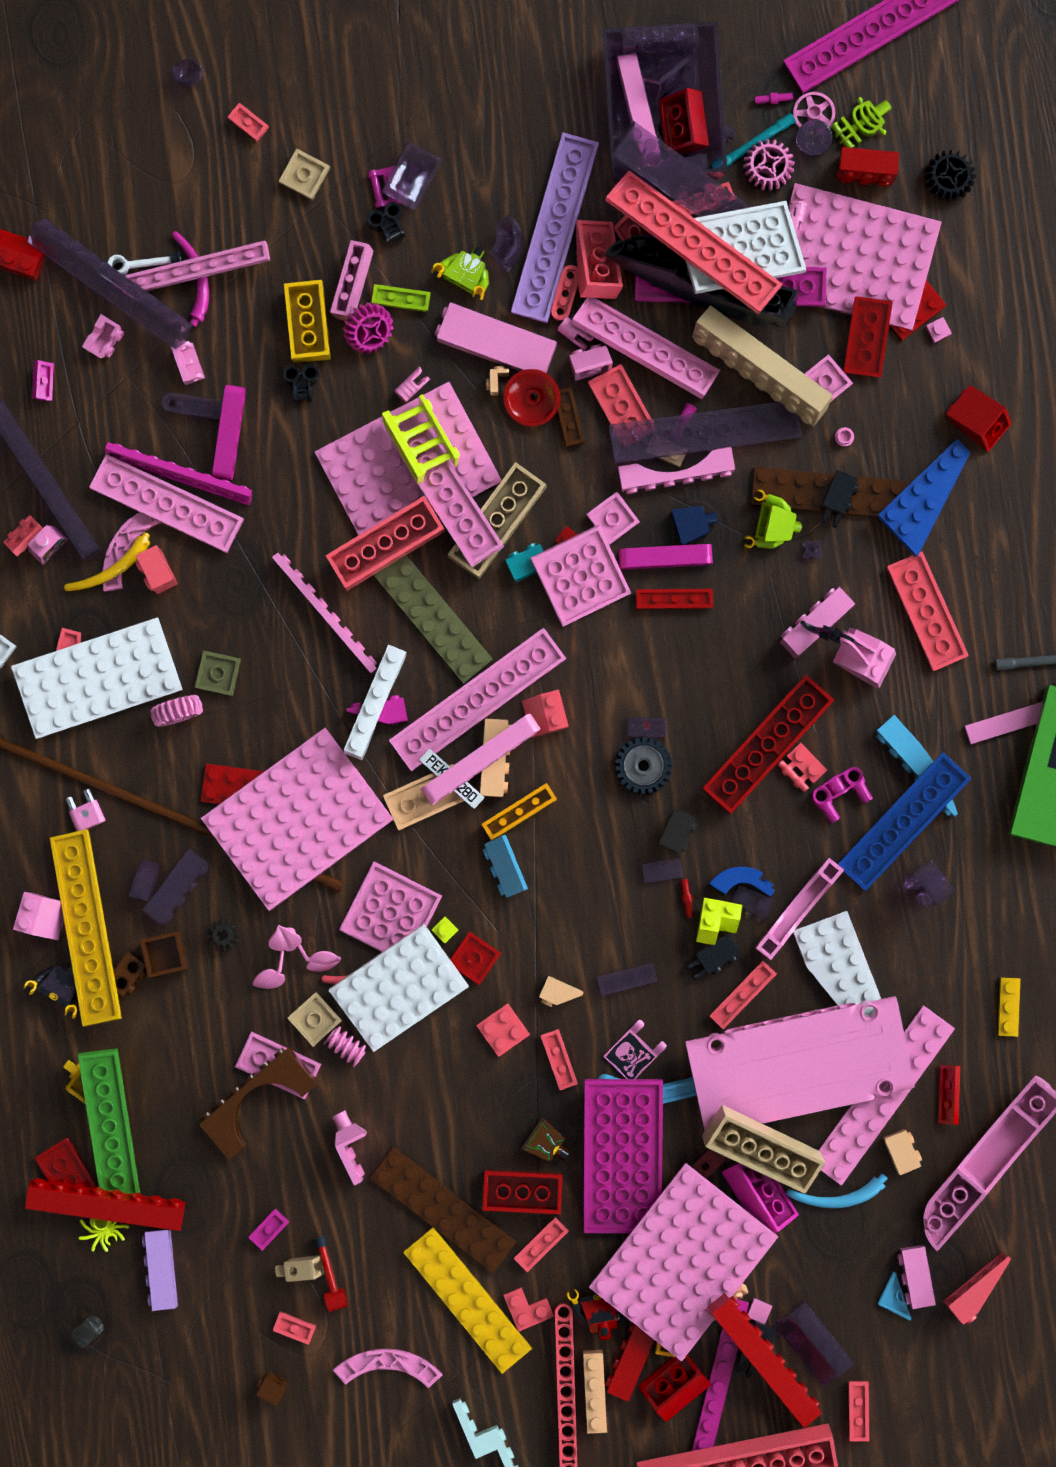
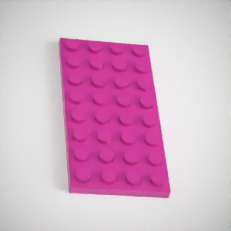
(621, 1152)

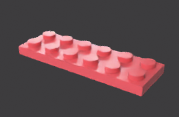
(927, 611)

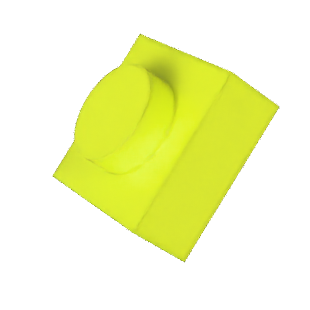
(444, 929)

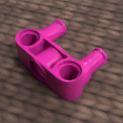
(837, 786)

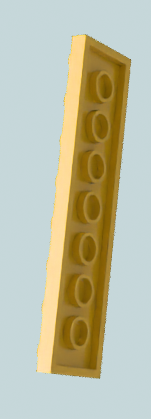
(467, 1300)

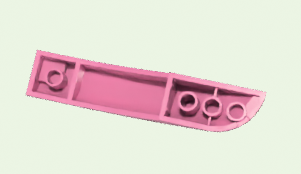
(988, 1161)

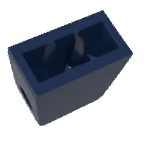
(692, 523)

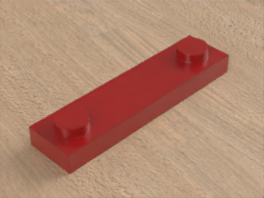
(674, 598)

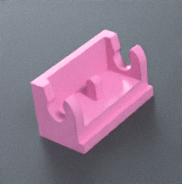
(188, 363)

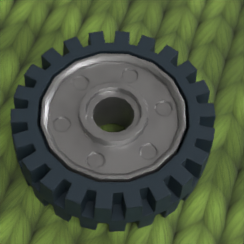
(643, 750)

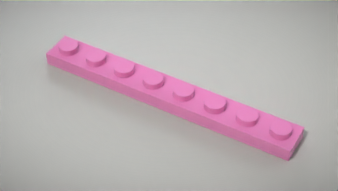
(201, 266)
(320, 605)

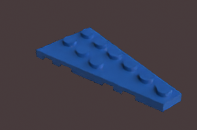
(920, 503)

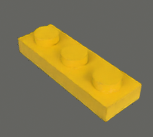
(1008, 1007)

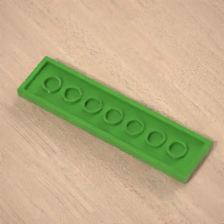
(108, 1120)

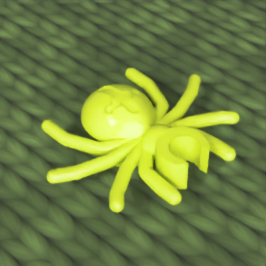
(102, 1230)

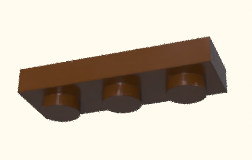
(569, 418)

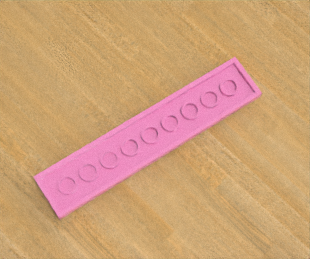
(478, 698)
(866, 1119)

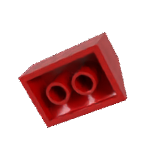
(684, 121)
(19, 256)
(674, 1386)

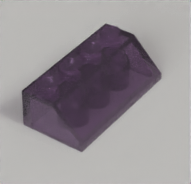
(813, 1343)

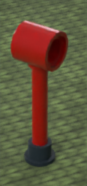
(335, 1298)

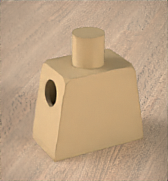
(307, 1268)

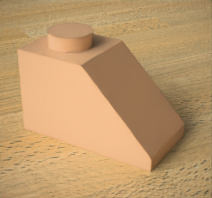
(558, 992)

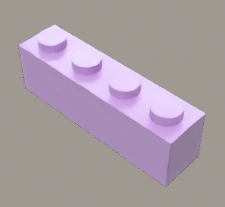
(160, 1269)

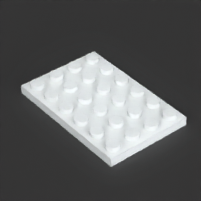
(759, 233)
(398, 987)

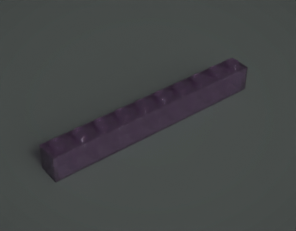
(109, 283)
(46, 484)

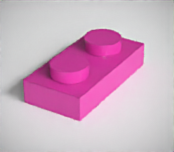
(42, 380)
(268, 1229)

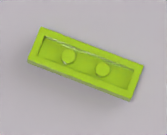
(401, 298)

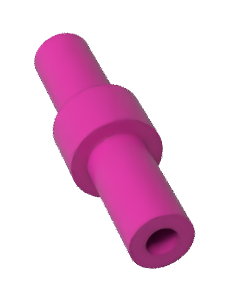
(773, 98)

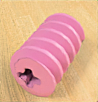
(346, 1046)

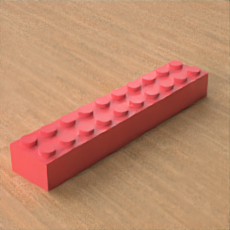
(793, 1448)

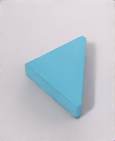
(893, 1298)

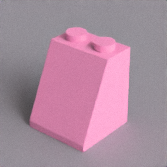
(39, 916)

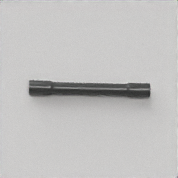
(1011, 663)

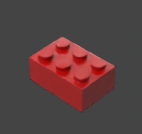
(867, 166)

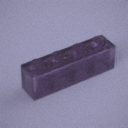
(176, 886)

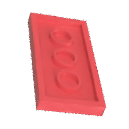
(618, 397)

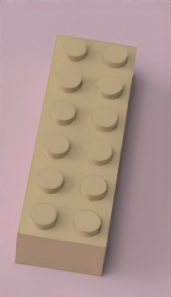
(505, 512)
(763, 1149)

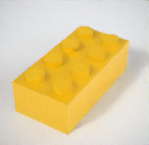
(307, 321)

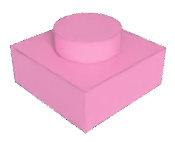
(938, 330)

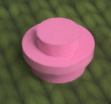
(844, 437)

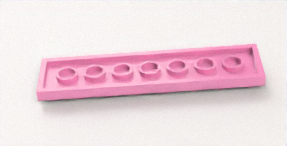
(645, 347)
(166, 503)
(455, 505)

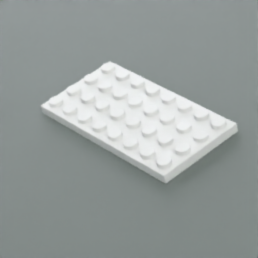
(96, 678)

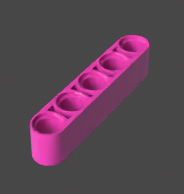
(229, 432)
(665, 556)

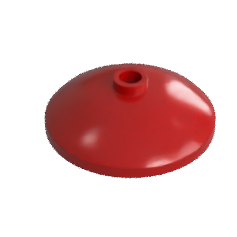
(519, 398)

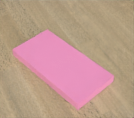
(260, 1049)

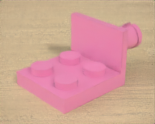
(345, 1135)

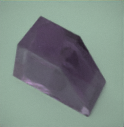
(145, 880)

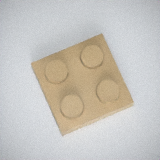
(304, 174)
(314, 1019)

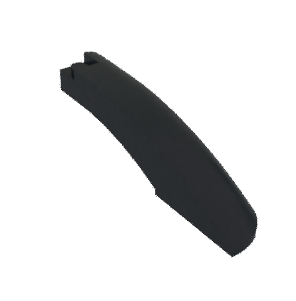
(668, 271)

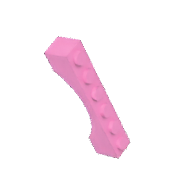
(637, 477)
(798, 908)

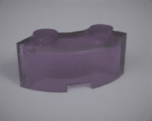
(508, 243)

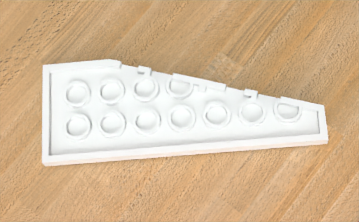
(837, 960)

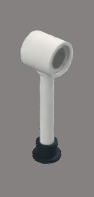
(173, 258)

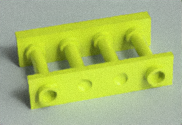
(409, 453)

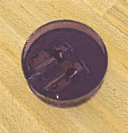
(814, 137)

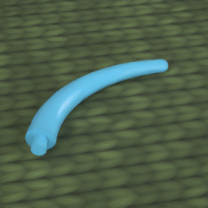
(863, 1194)

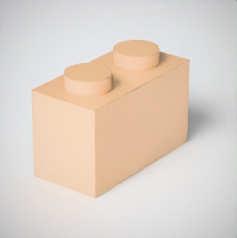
(902, 1151)

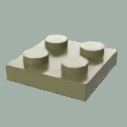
(218, 673)

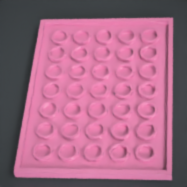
(866, 251)
(375, 479)
(297, 819)
(682, 1260)

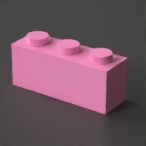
(916, 1277)

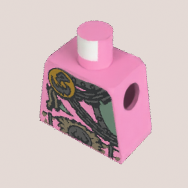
(46, 543)

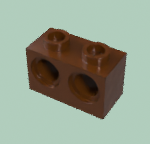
(123, 971)
(271, 1388)

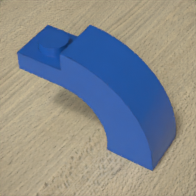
(737, 875)

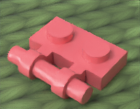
(22, 535)
(806, 763)

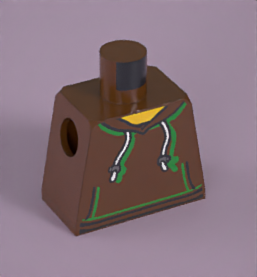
(545, 1142)

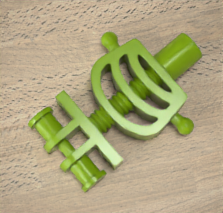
(873, 115)

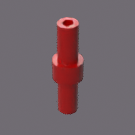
(687, 898)

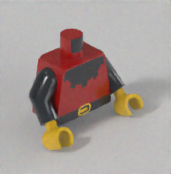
(595, 1314)

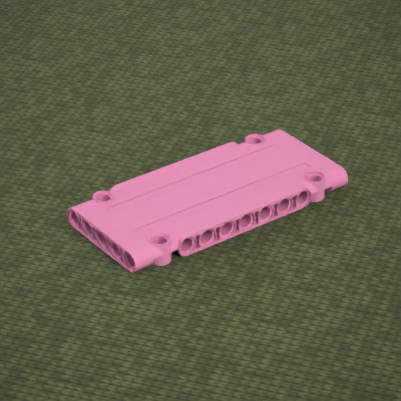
(802, 1062)

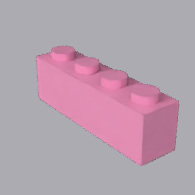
(352, 280)

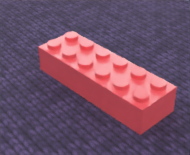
(385, 543)

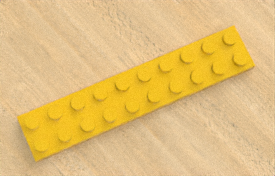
(85, 928)

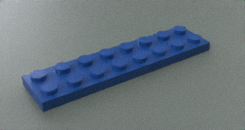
(904, 821)

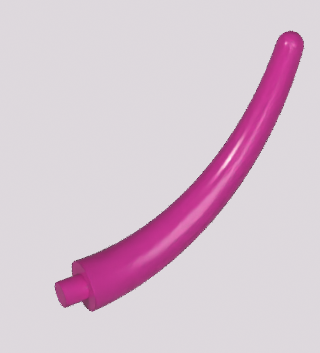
(202, 294)

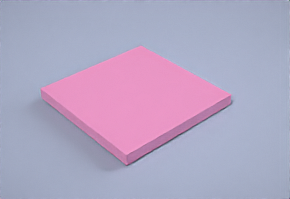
(580, 575)
(388, 908)

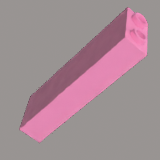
(494, 340)

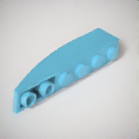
(909, 751)

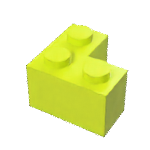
(717, 916)

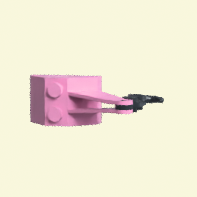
(858, 653)

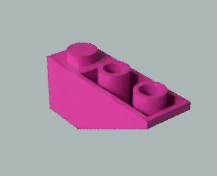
(392, 712)

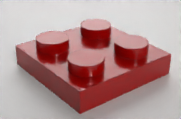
(474, 958)

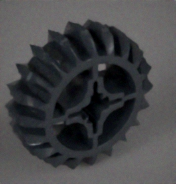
(947, 160)

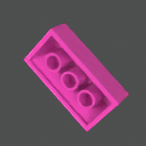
(761, 1196)

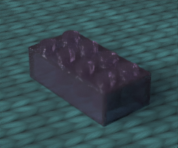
(928, 883)

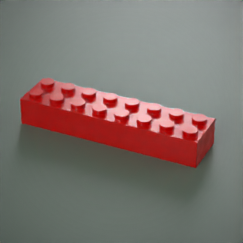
(767, 744)

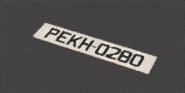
(438, 766)

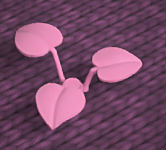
(288, 940)

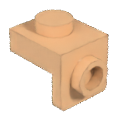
(492, 383)

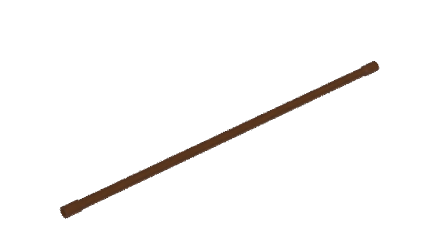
(326, 880)

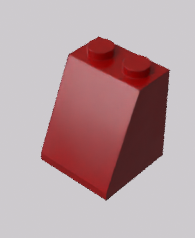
(979, 417)

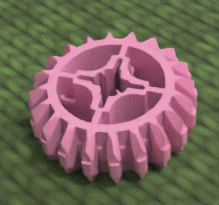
(764, 150)
(176, 710)

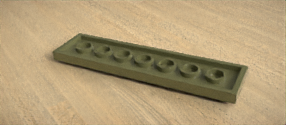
(434, 618)

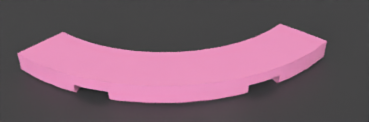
(121, 544)
(388, 1359)

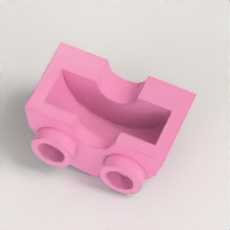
(103, 337)

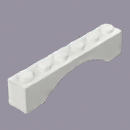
(374, 702)

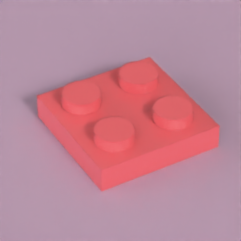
(503, 1030)

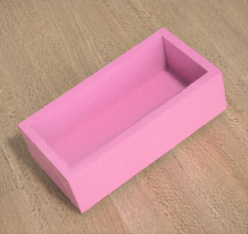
(826, 613)

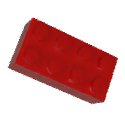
(522, 1191)

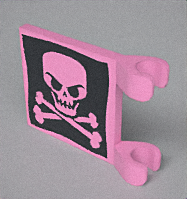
(632, 1054)

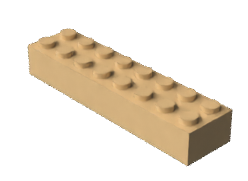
(761, 366)

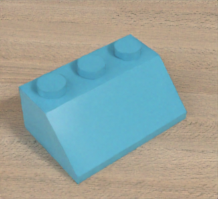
(505, 866)

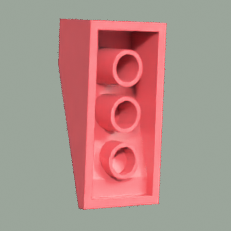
(596, 273)
(972, 1295)

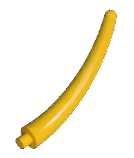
(140, 544)

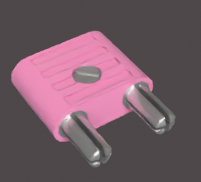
(87, 814)

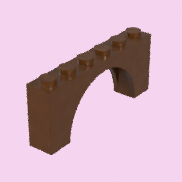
(223, 1122)

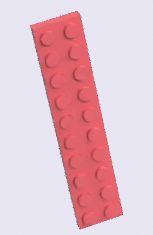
(693, 242)

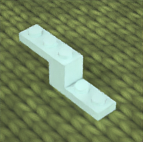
(486, 1440)

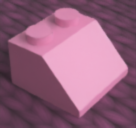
(590, 362)

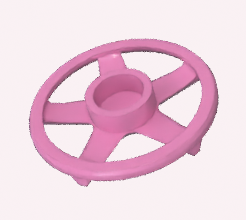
(814, 111)

